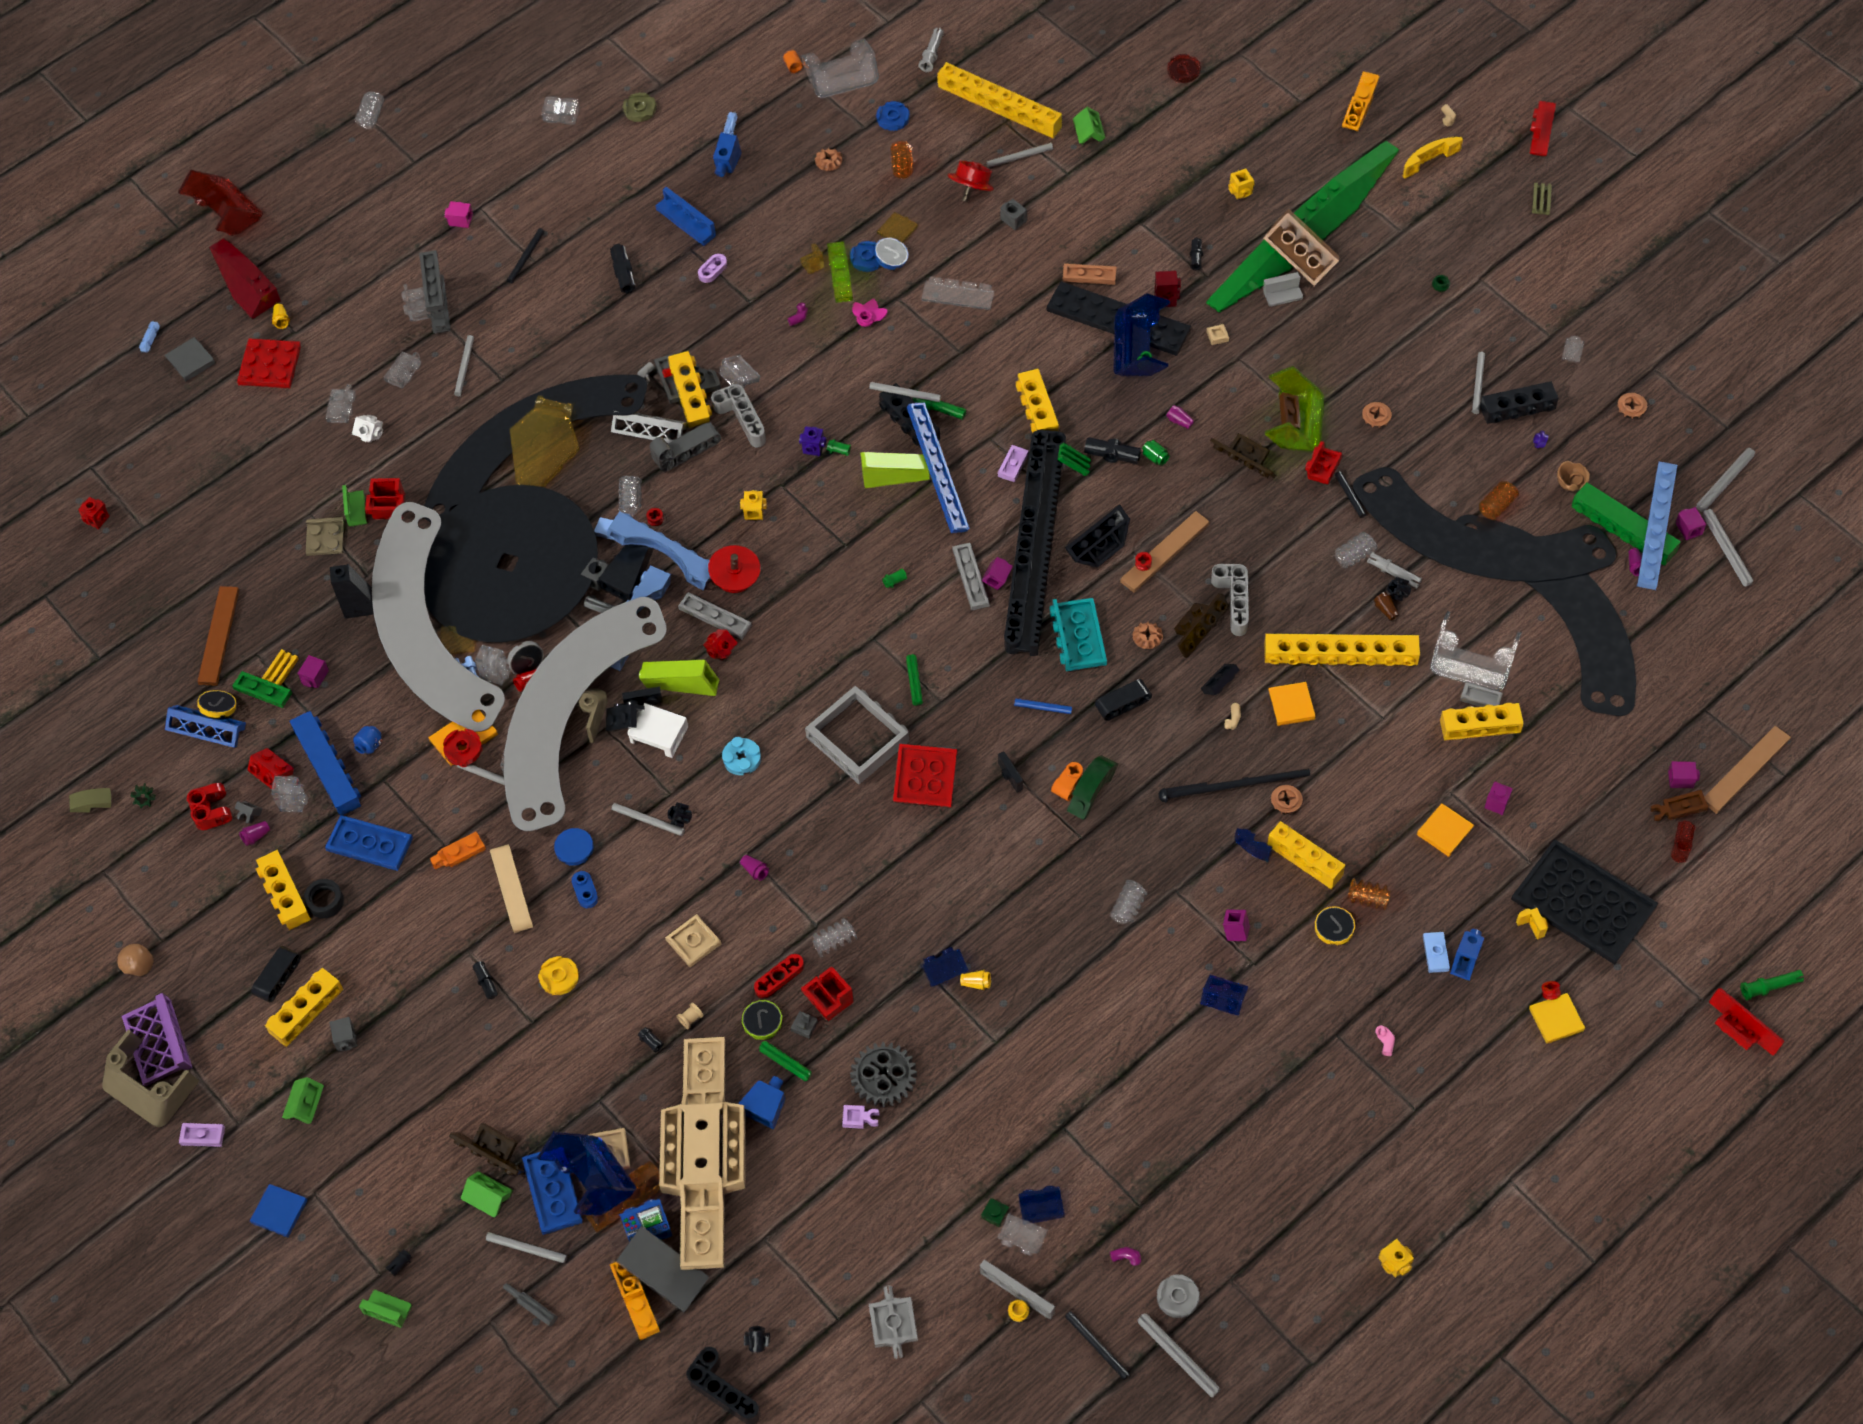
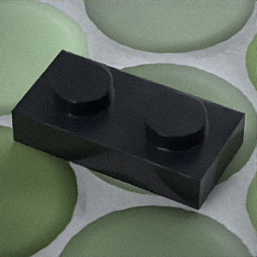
(1220, 679)
(649, 696)

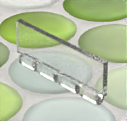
(953, 294)

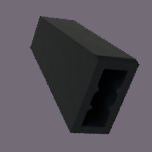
(625, 571)
(351, 591)

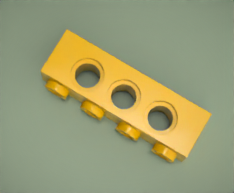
(682, 362)
(1036, 401)
(1510, 724)
(1306, 855)
(273, 864)
(302, 1017)

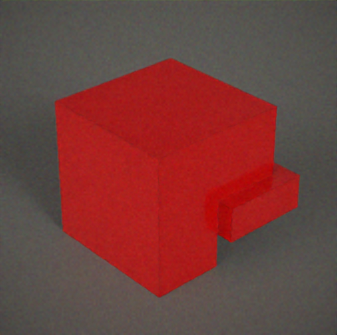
(384, 497)
(829, 993)

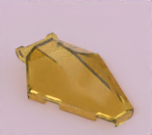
(543, 442)

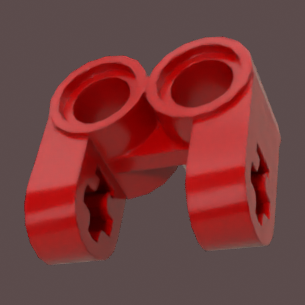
(212, 817)

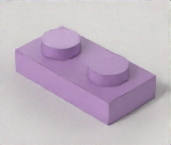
(1013, 463)
(201, 1134)

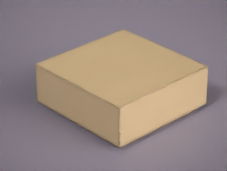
(1217, 334)

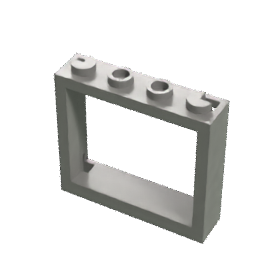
(857, 773)

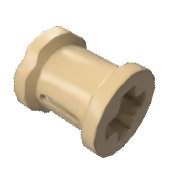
(690, 1016)

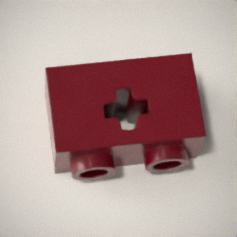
(1167, 286)

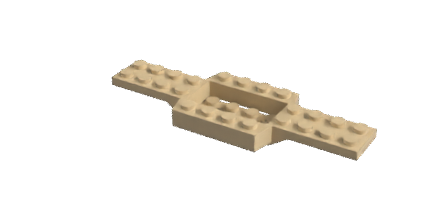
(702, 1188)

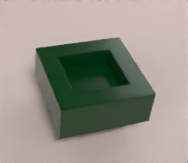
(994, 1212)

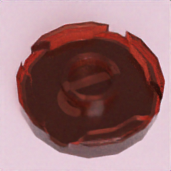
(1183, 68)

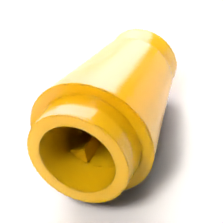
(280, 317)
(977, 979)

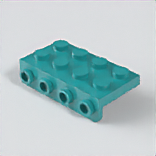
(1078, 634)

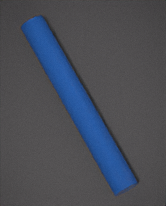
(1043, 706)

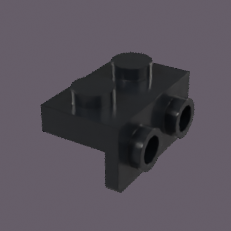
(622, 716)

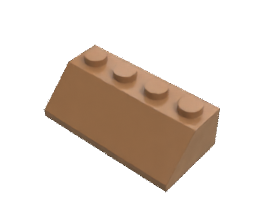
(1301, 247)

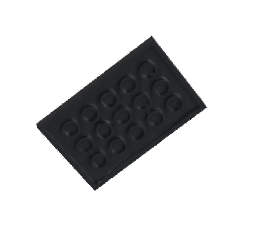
(1585, 901)

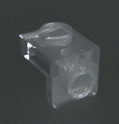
(1573, 349)

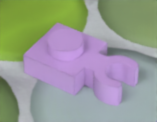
(856, 1116)

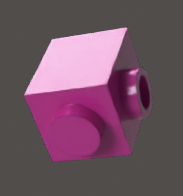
(459, 214)

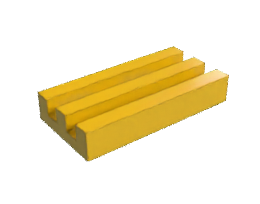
(277, 667)

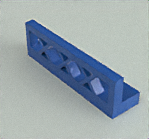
(686, 217)
(196, 716)

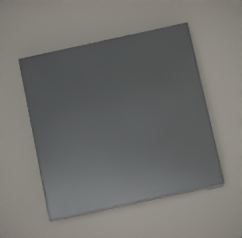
(190, 359)

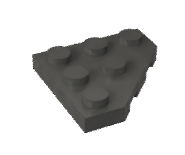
(708, 377)

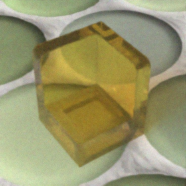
(814, 260)

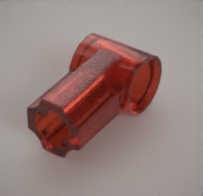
(1683, 841)

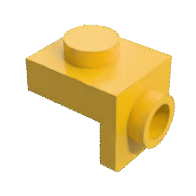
(1536, 921)

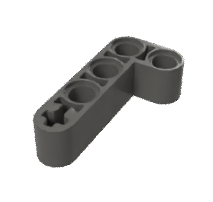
(683, 448)

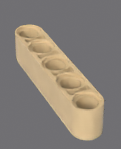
(511, 888)

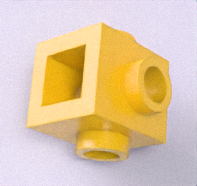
(1241, 184)
(753, 505)
(1396, 1259)

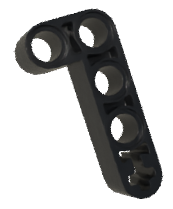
(726, 1390)

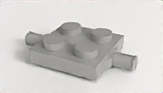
(893, 1322)

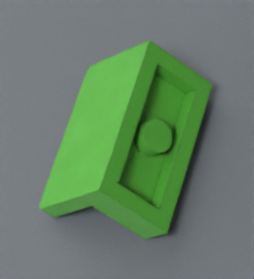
(1088, 125)
(354, 507)
(303, 1100)
(485, 1193)
(386, 1308)

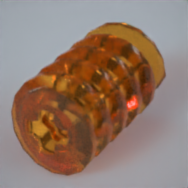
(901, 159)
(1498, 499)
(1370, 894)

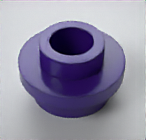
(1540, 439)

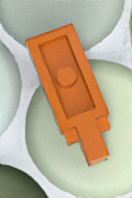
(458, 851)

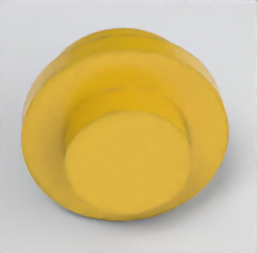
(1018, 1310)

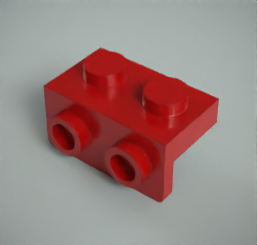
(1323, 464)
(267, 765)

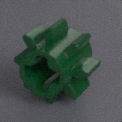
(142, 790)

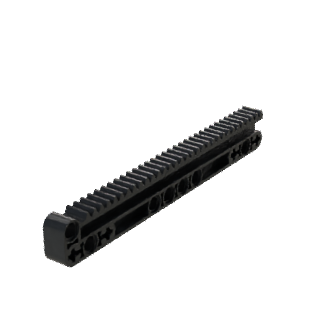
(1038, 519)

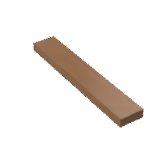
(1166, 550)
(1746, 768)

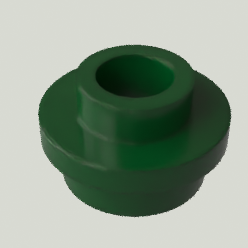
(1441, 283)

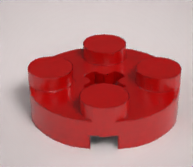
(466, 756)

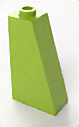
(892, 468)
(680, 676)

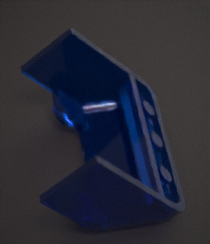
(1133, 336)
(594, 1166)

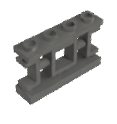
(434, 291)

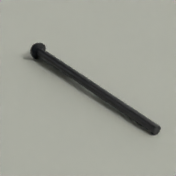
(1192, 789)

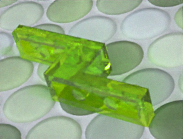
(839, 272)

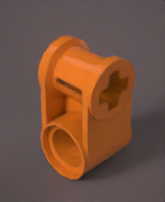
(1067, 781)

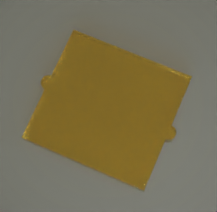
(897, 227)
(455, 643)

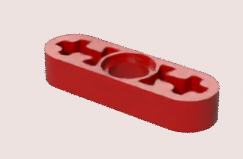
(794, 971)

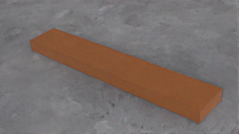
(218, 636)

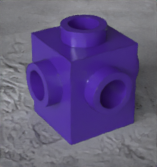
(812, 441)

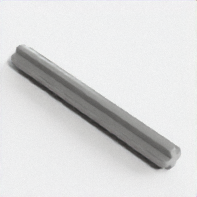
(1725, 479)
(1727, 547)
(1178, 1355)

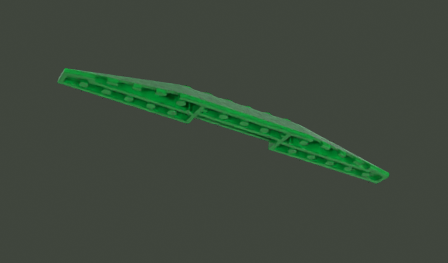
(1321, 213)

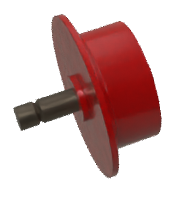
(973, 176)
(734, 568)

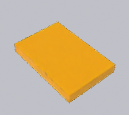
(438, 738)

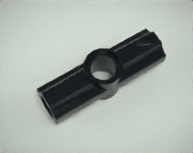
(622, 268)
(1112, 450)

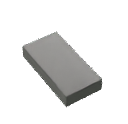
(1480, 695)

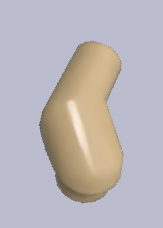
(1450, 115)
(1235, 717)

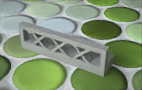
(650, 420)

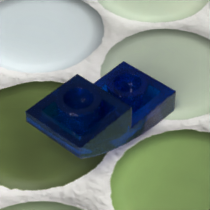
(1246, 840)

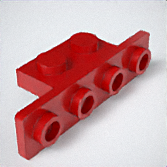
(1542, 128)
(1743, 1025)

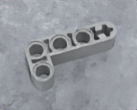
(736, 399)
(1230, 580)

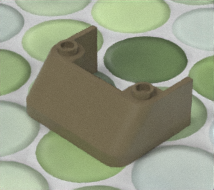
(593, 702)
(154, 1105)

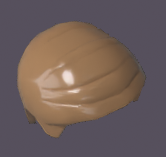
(1572, 476)
(135, 960)

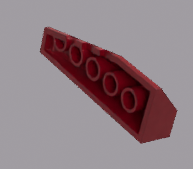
(244, 280)

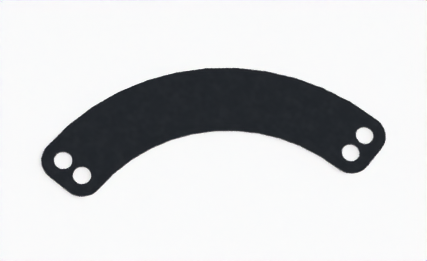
(491, 443)
(1476, 551)
(1594, 626)

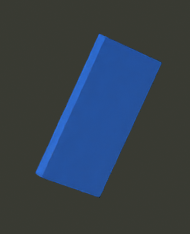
(369, 842)
(551, 1194)

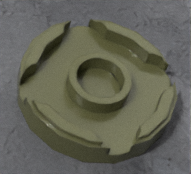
(639, 107)

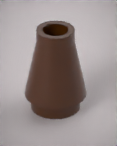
(1386, 606)

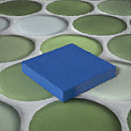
(278, 1210)

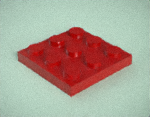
(269, 363)
(925, 775)

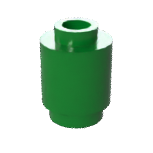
(1155, 452)

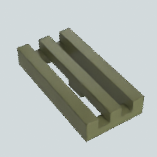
(1543, 188)

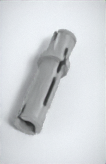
(1394, 570)

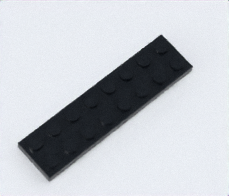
(1100, 313)

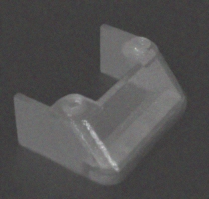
(1470, 666)

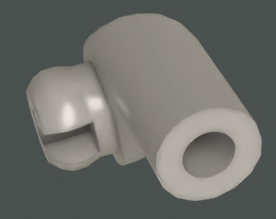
(644, 372)

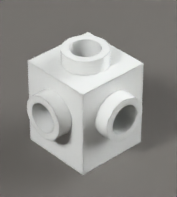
(367, 428)

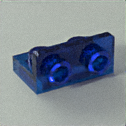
(944, 967)
(1223, 995)
(1041, 1204)

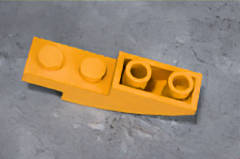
(1361, 101)
(635, 1301)

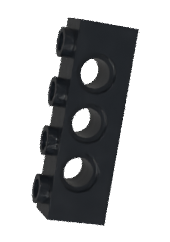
(1519, 402)
(896, 407)

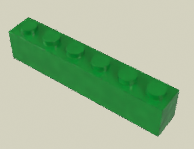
(1619, 519)

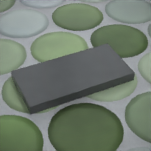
(660, 1269)

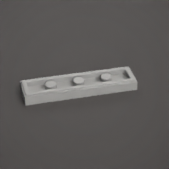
(970, 576)
(715, 615)
(1017, 1289)

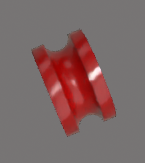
(651, 513)
(1146, 556)
(1551, 990)

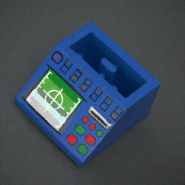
(649, 1216)

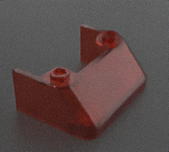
(224, 198)

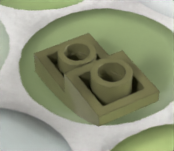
(88, 799)

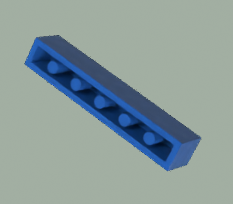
(325, 763)

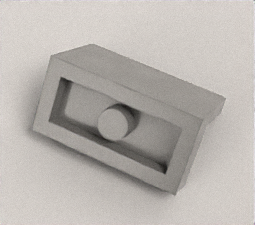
(1282, 289)

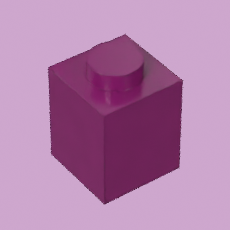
(1690, 523)
(997, 573)
(313, 672)
(1683, 774)
(1498, 798)
(1236, 925)

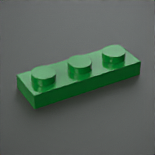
(262, 689)

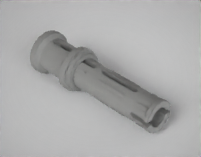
(930, 54)

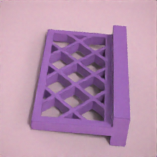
(173, 1036)

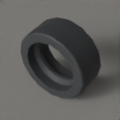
(318, 886)

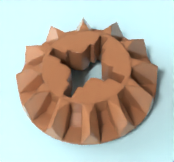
(826, 164)
(1638, 402)
(1371, 409)
(1140, 638)
(1292, 794)

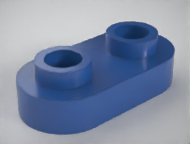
(583, 888)

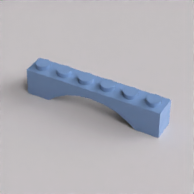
(629, 531)
(653, 585)

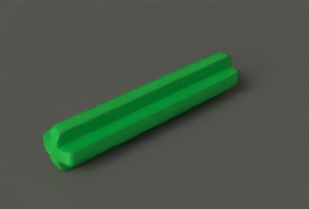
(914, 679)
(785, 1061)

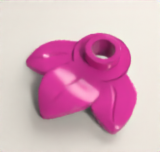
(869, 312)

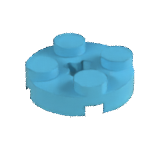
(741, 746)

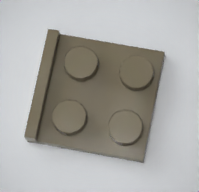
(324, 536)

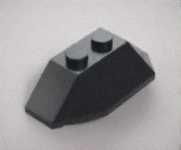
(1100, 538)

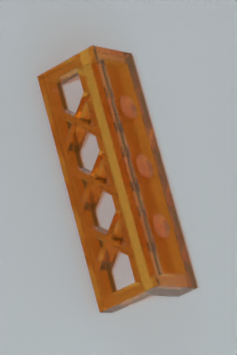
(638, 1177)

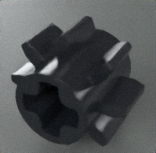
(1399, 589)
(679, 814)
(756, 1339)

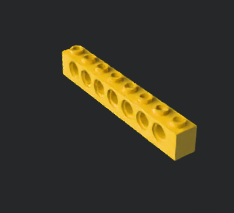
(1000, 100)
(1349, 643)

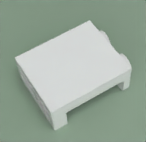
(659, 729)

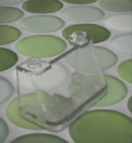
(843, 73)

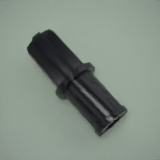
(1196, 254)
(485, 980)

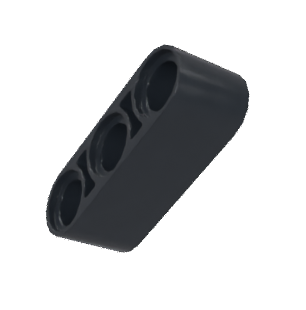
(1123, 699)
(276, 974)

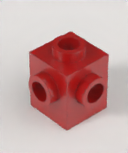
(93, 512)
(720, 644)

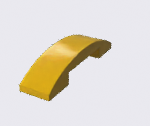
(1447, 146)

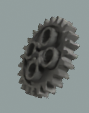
(896, 1062)

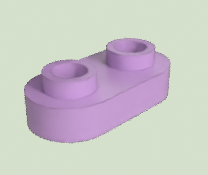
(712, 268)

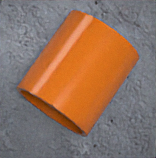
(793, 61)

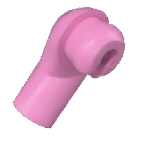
(1386, 1038)

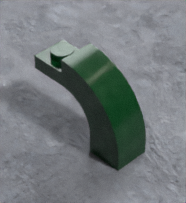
(1093, 779)

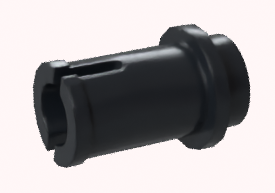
(650, 1039)
(399, 1262)

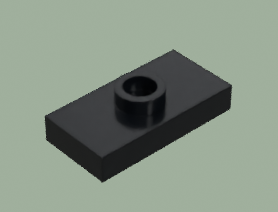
(1009, 772)

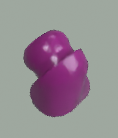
(800, 314)
(1128, 1253)

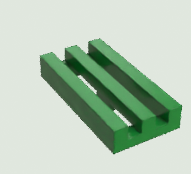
(1075, 457)

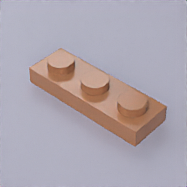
(1089, 274)

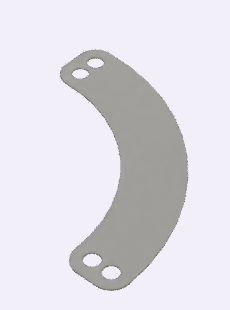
(407, 629)
(550, 697)

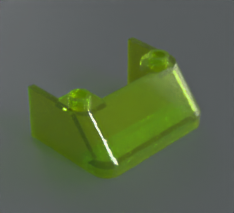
(1310, 407)

